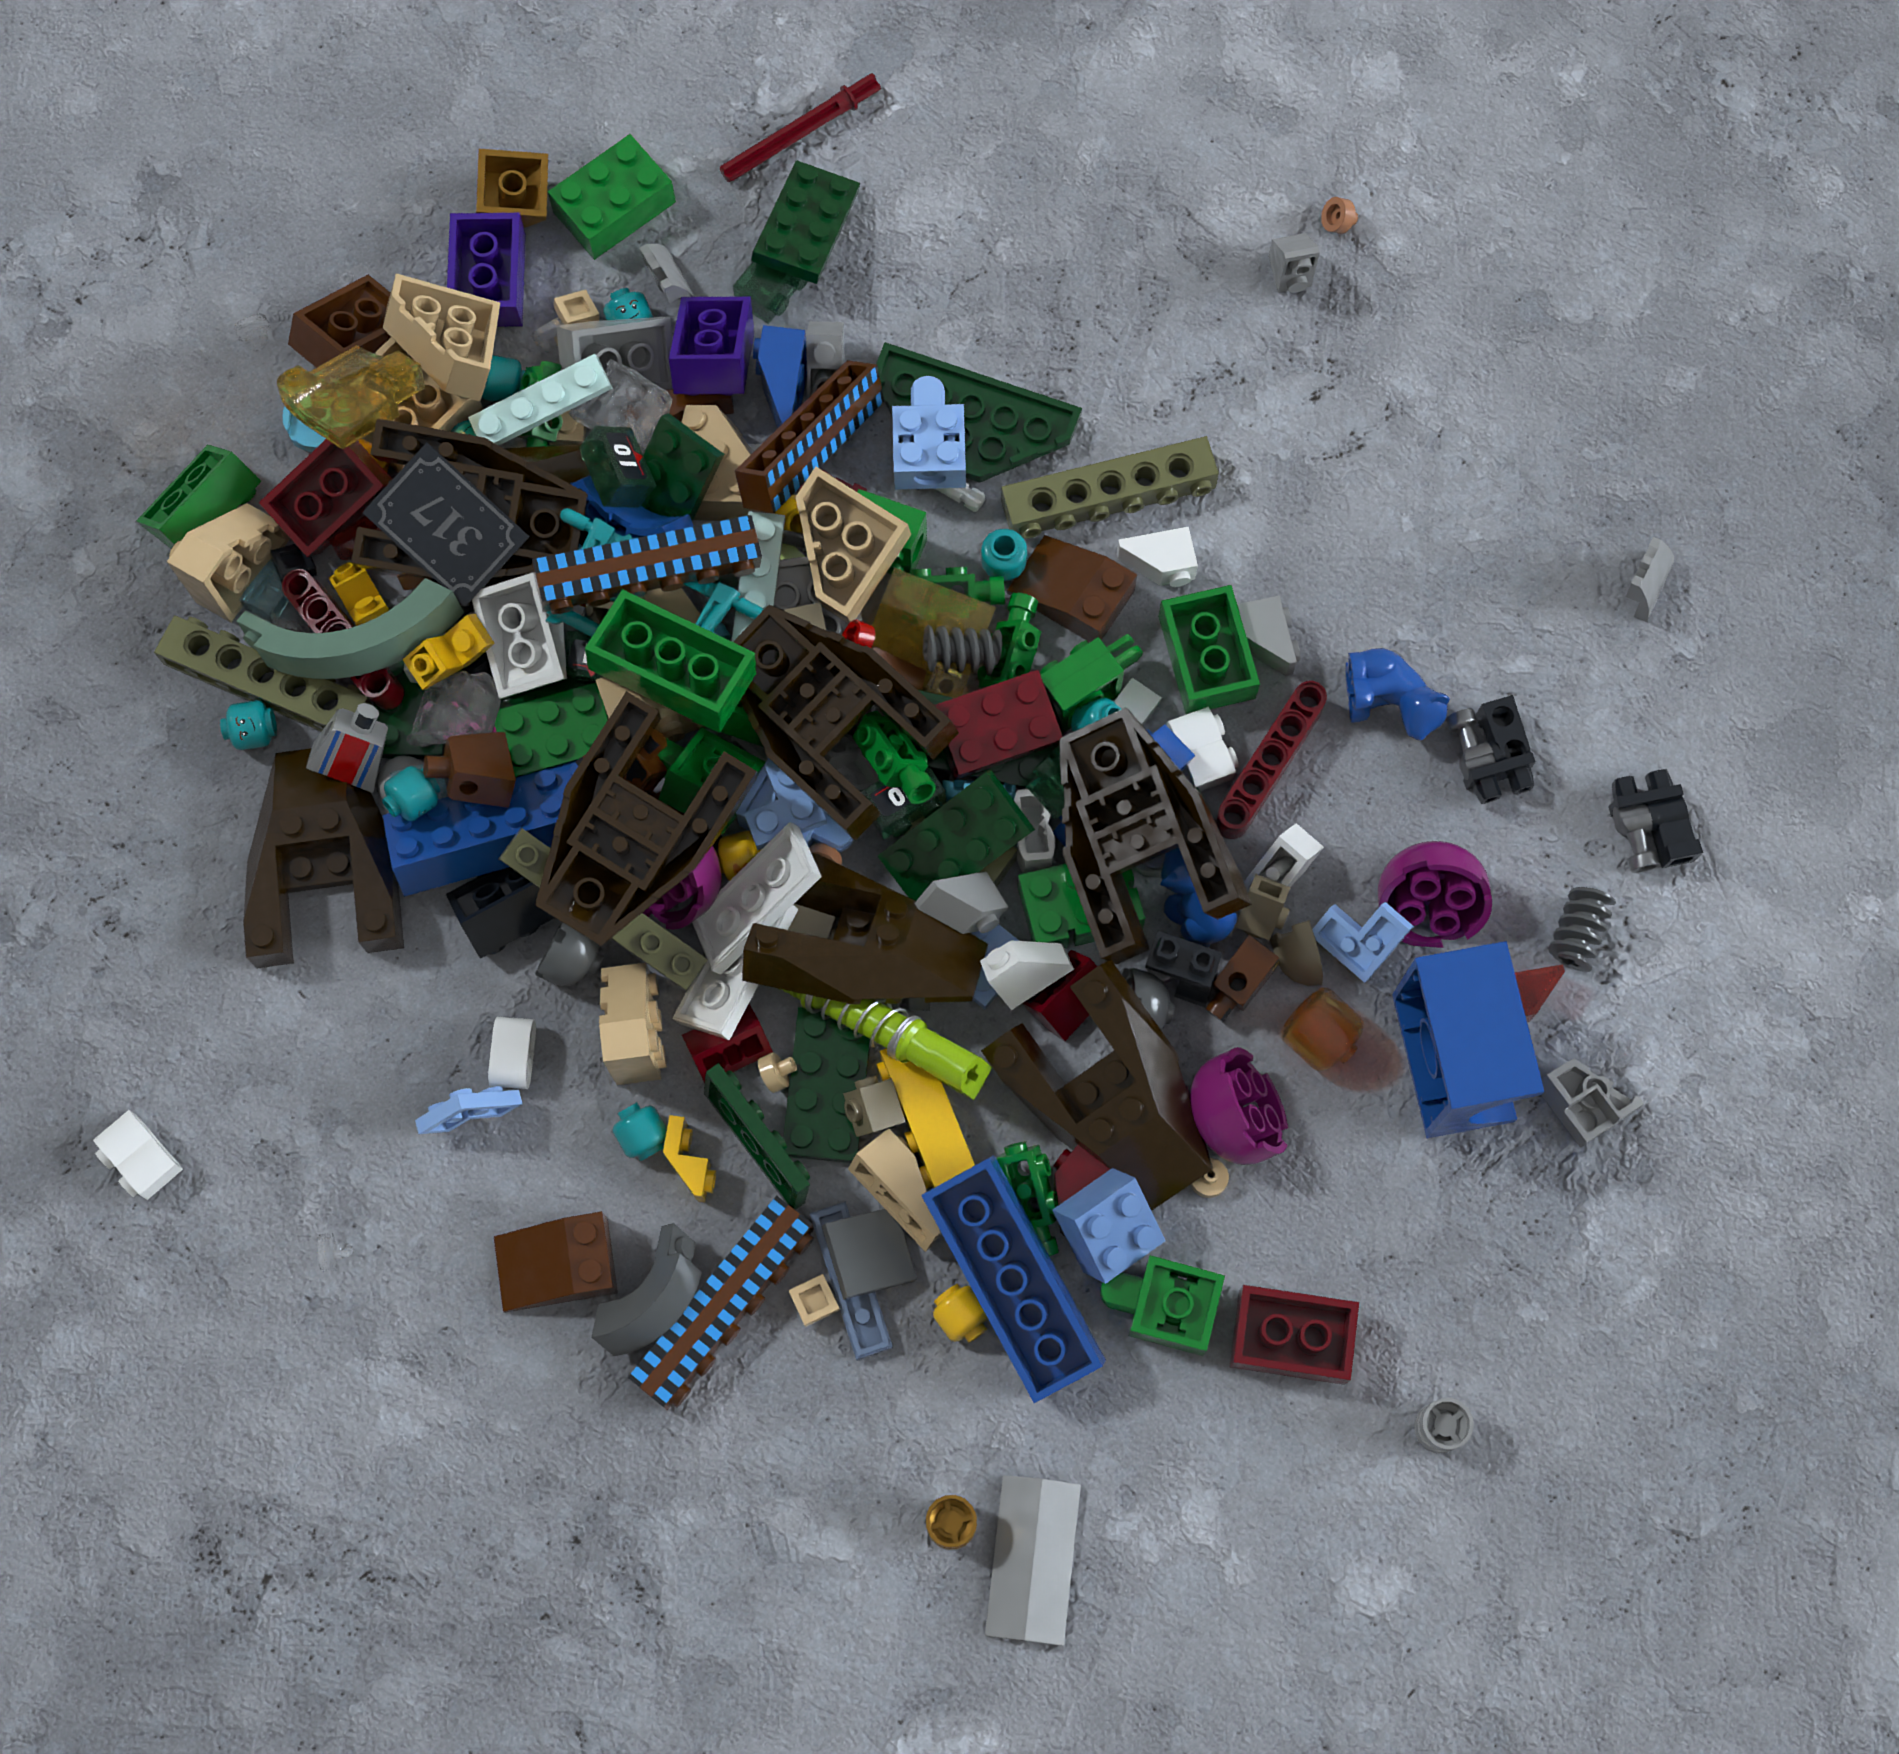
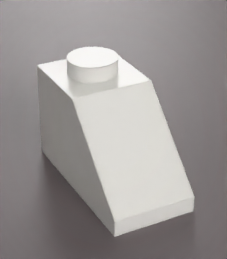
(1161, 556)
(1287, 857)
(1024, 969)

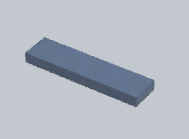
(861, 1313)

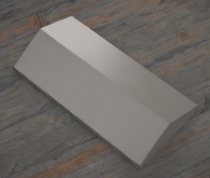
(1033, 1560)

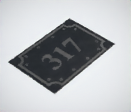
(445, 524)

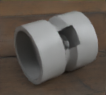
(1444, 1425)

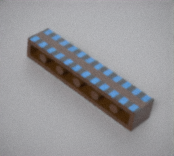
(809, 436)
(647, 564)
(722, 1303)

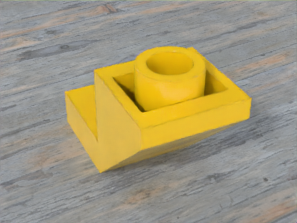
(358, 593)
(447, 654)
(692, 1170)

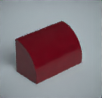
(1058, 1005)
(744, 1047)

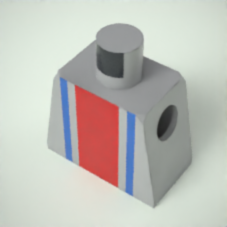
(350, 747)

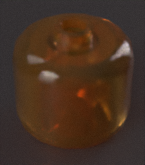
(1323, 1030)

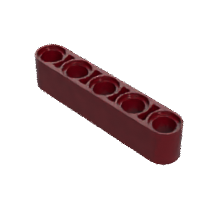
(311, 607)
(1279, 745)

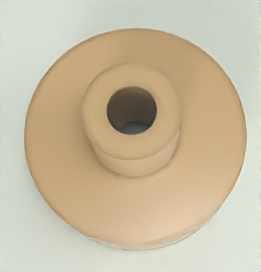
(776, 1071)
(1212, 1187)

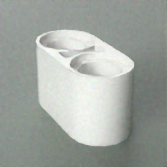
(512, 1052)

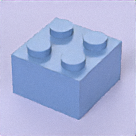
(1109, 1225)

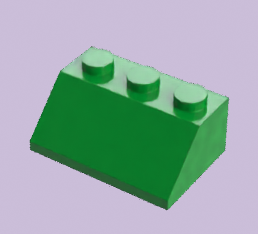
(201, 492)

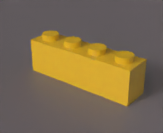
(930, 1120)

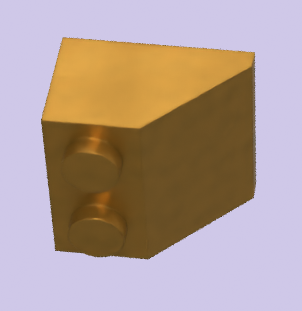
(513, 184)

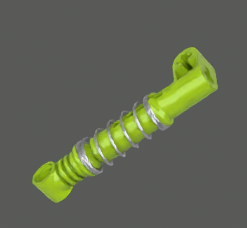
(905, 1040)

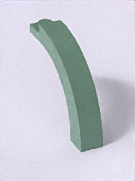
(360, 649)

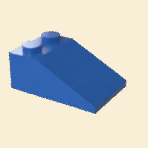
(782, 368)

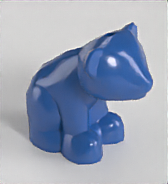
(1384, 678)
(1185, 906)

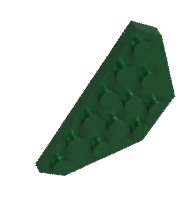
(1001, 421)

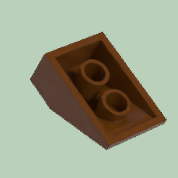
(341, 322)
(1075, 587)
(556, 1262)

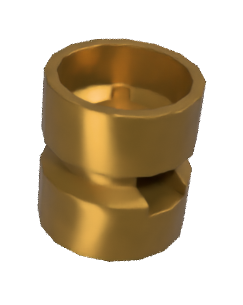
(951, 1522)

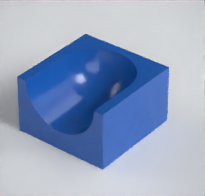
(1466, 1039)

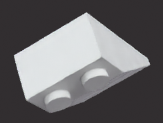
(526, 647)

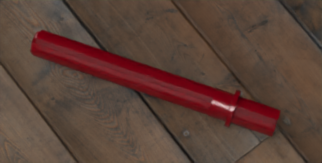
(837, 105)

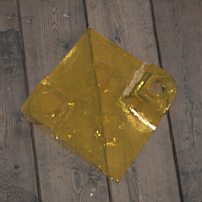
(350, 392)
(913, 604)

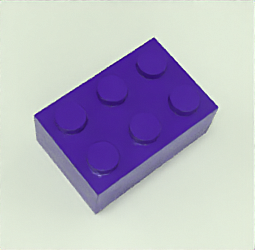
(489, 260)
(712, 345)

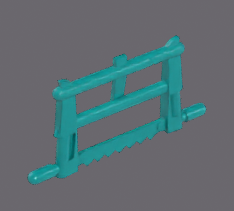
(720, 596)

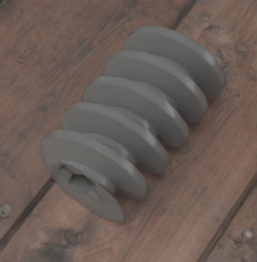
(962, 649)
(1578, 927)

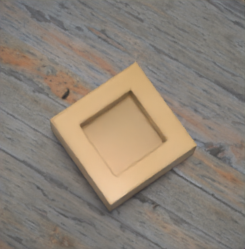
(576, 308)
(570, 433)
(814, 1300)

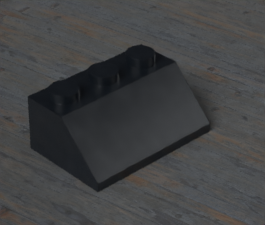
(497, 910)

